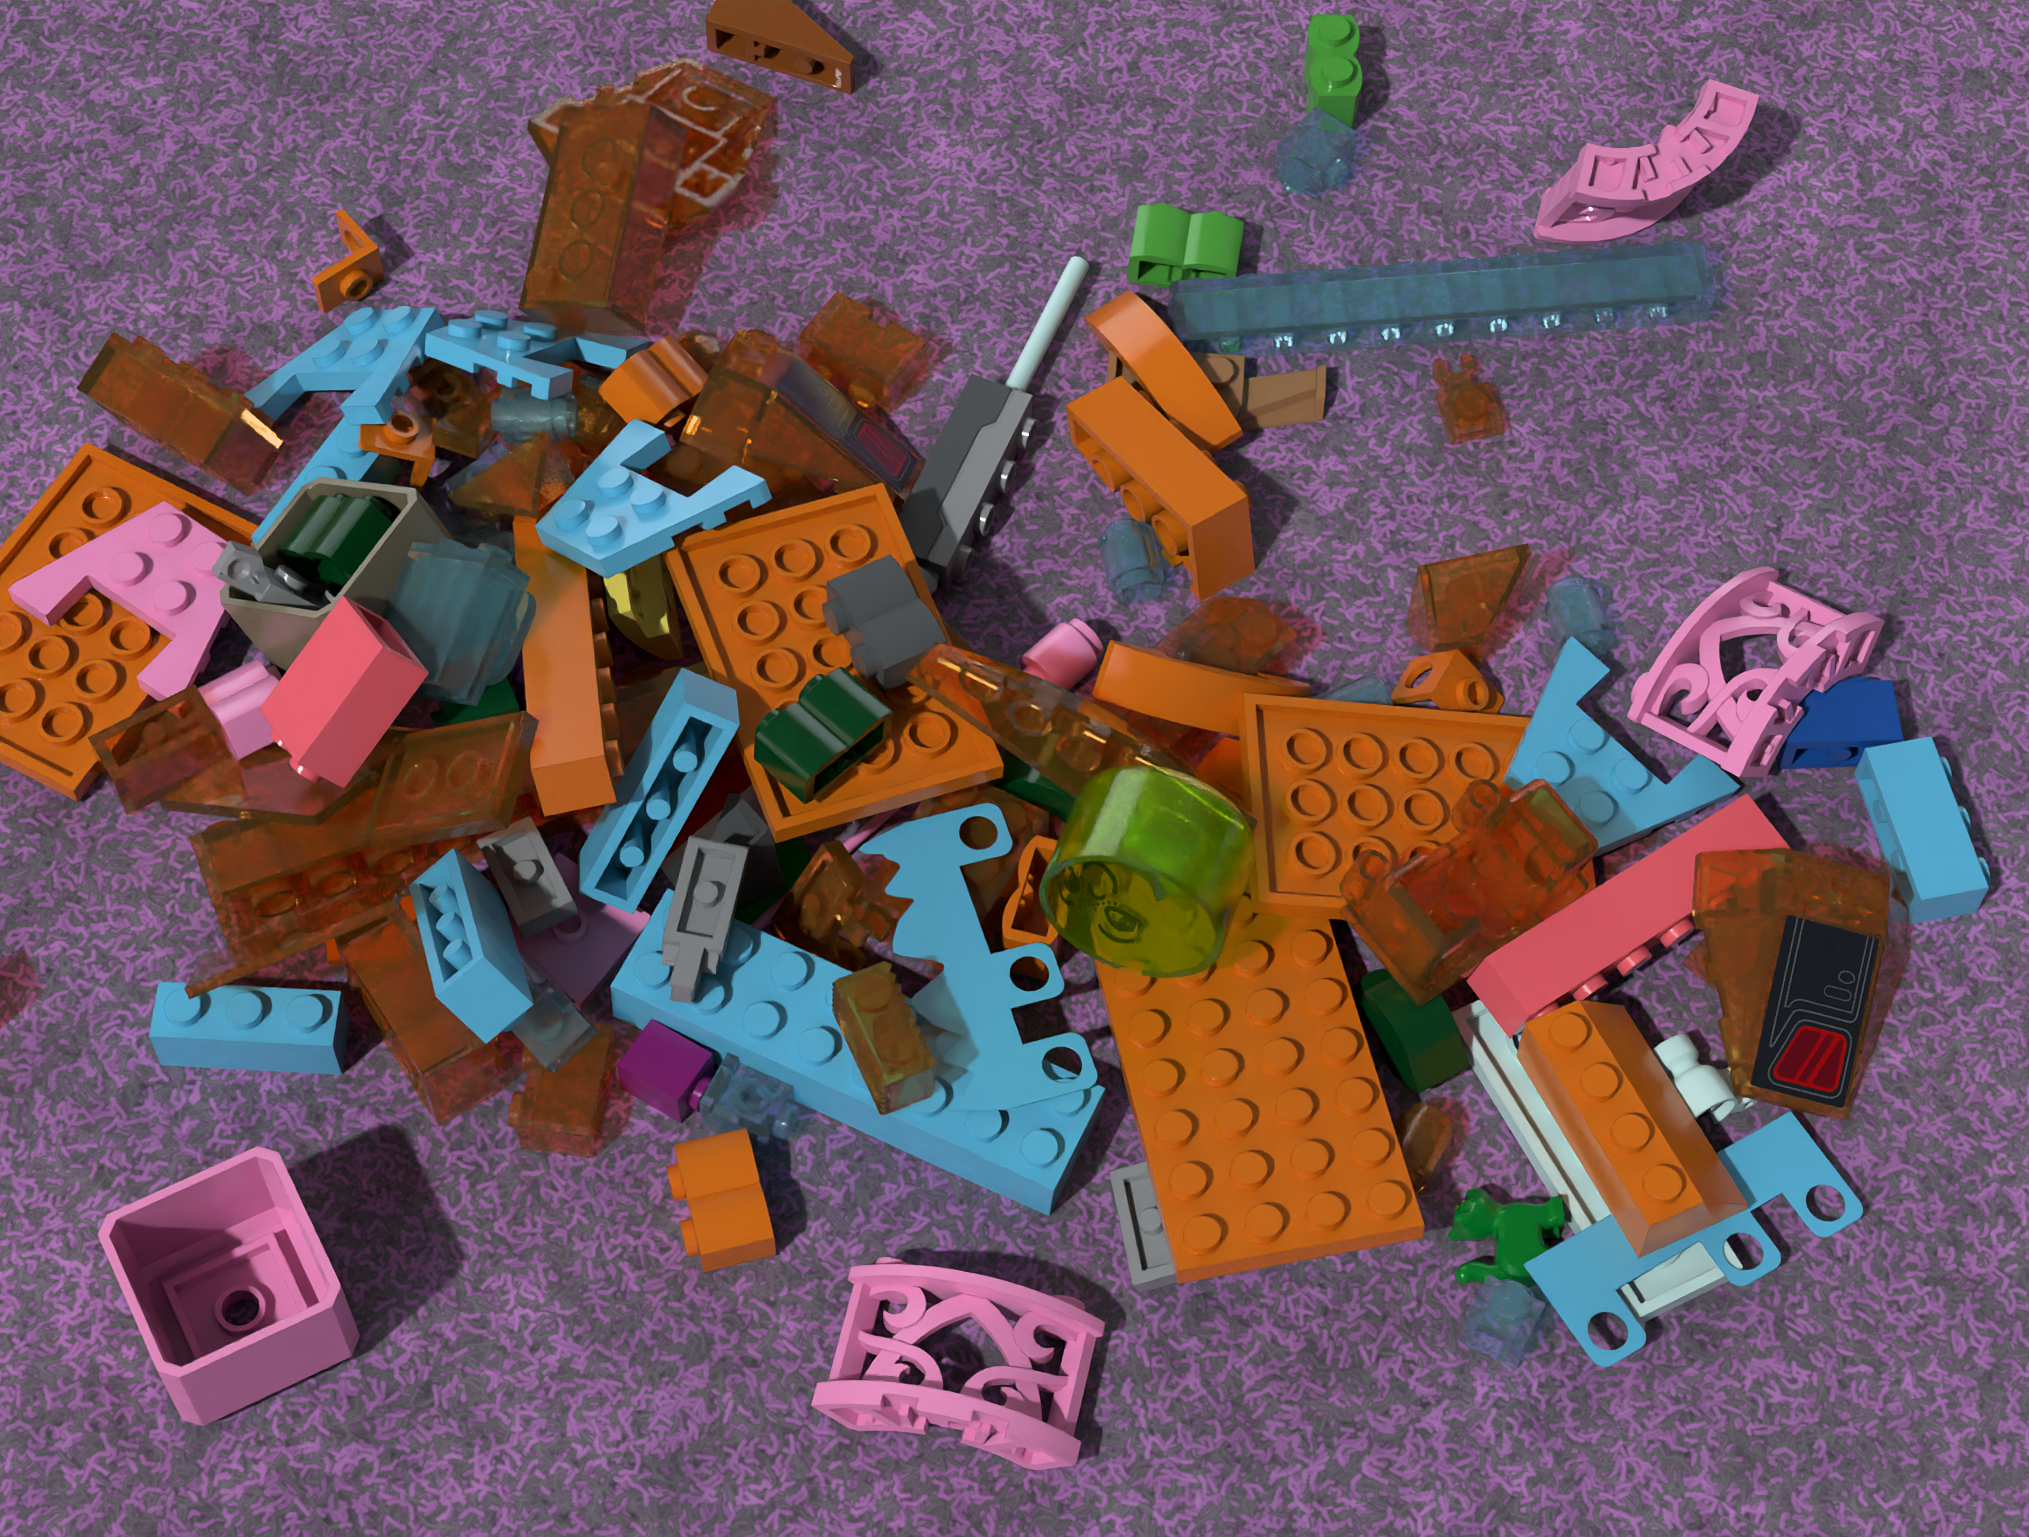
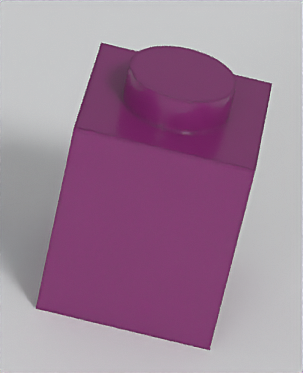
(666, 1071)

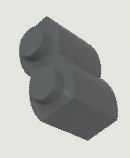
(881, 621)

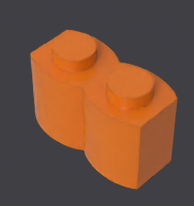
(656, 385)
(1023, 915)
(723, 1199)

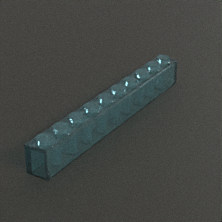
(1443, 300)

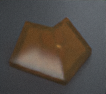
(516, 486)
(1467, 601)

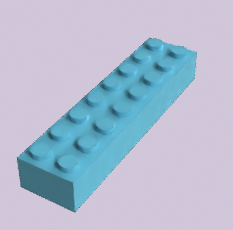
(777, 1017)

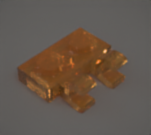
(824, 901)

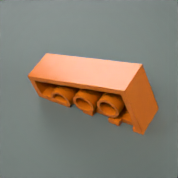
(1166, 483)

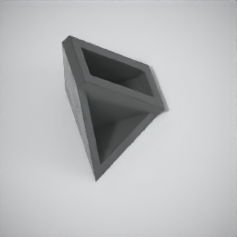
(744, 827)

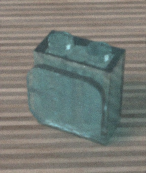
(461, 616)

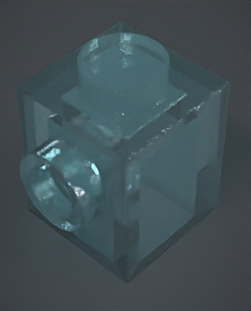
(1315, 155)

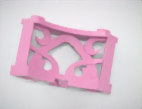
(1630, 189)
(1751, 604)
(1006, 1430)

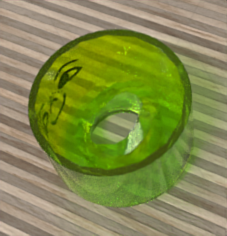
(1148, 871)

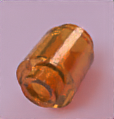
(1425, 1143)

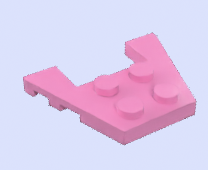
(156, 571)

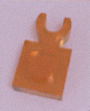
(1464, 407)

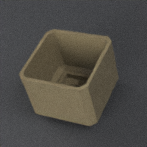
(284, 630)

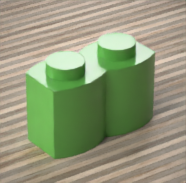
(1333, 67)
(1182, 245)

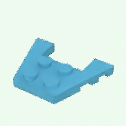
(525, 350)
(362, 355)
(622, 518)
(1594, 772)

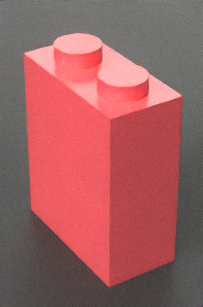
(342, 693)

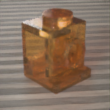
(439, 389)

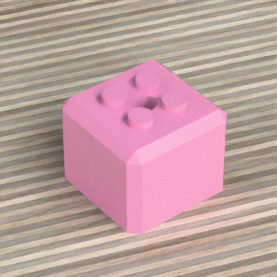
(222, 1241)

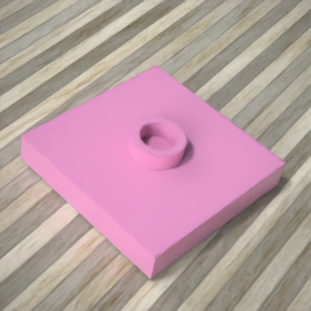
(585, 946)

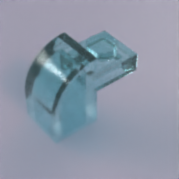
(552, 1025)

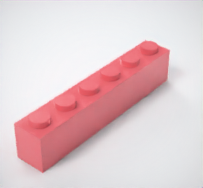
(1612, 923)

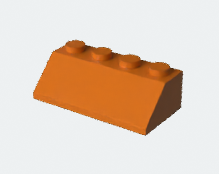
(1627, 1124)

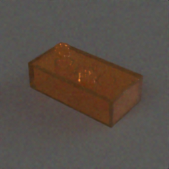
(603, 218)

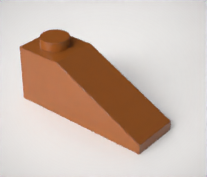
(779, 39)

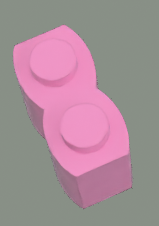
(236, 706)

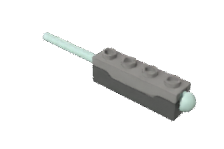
(978, 452)

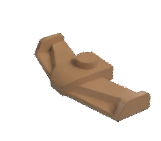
(1255, 400)

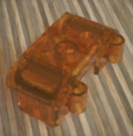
(1475, 892)

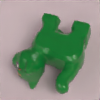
(1513, 1227)

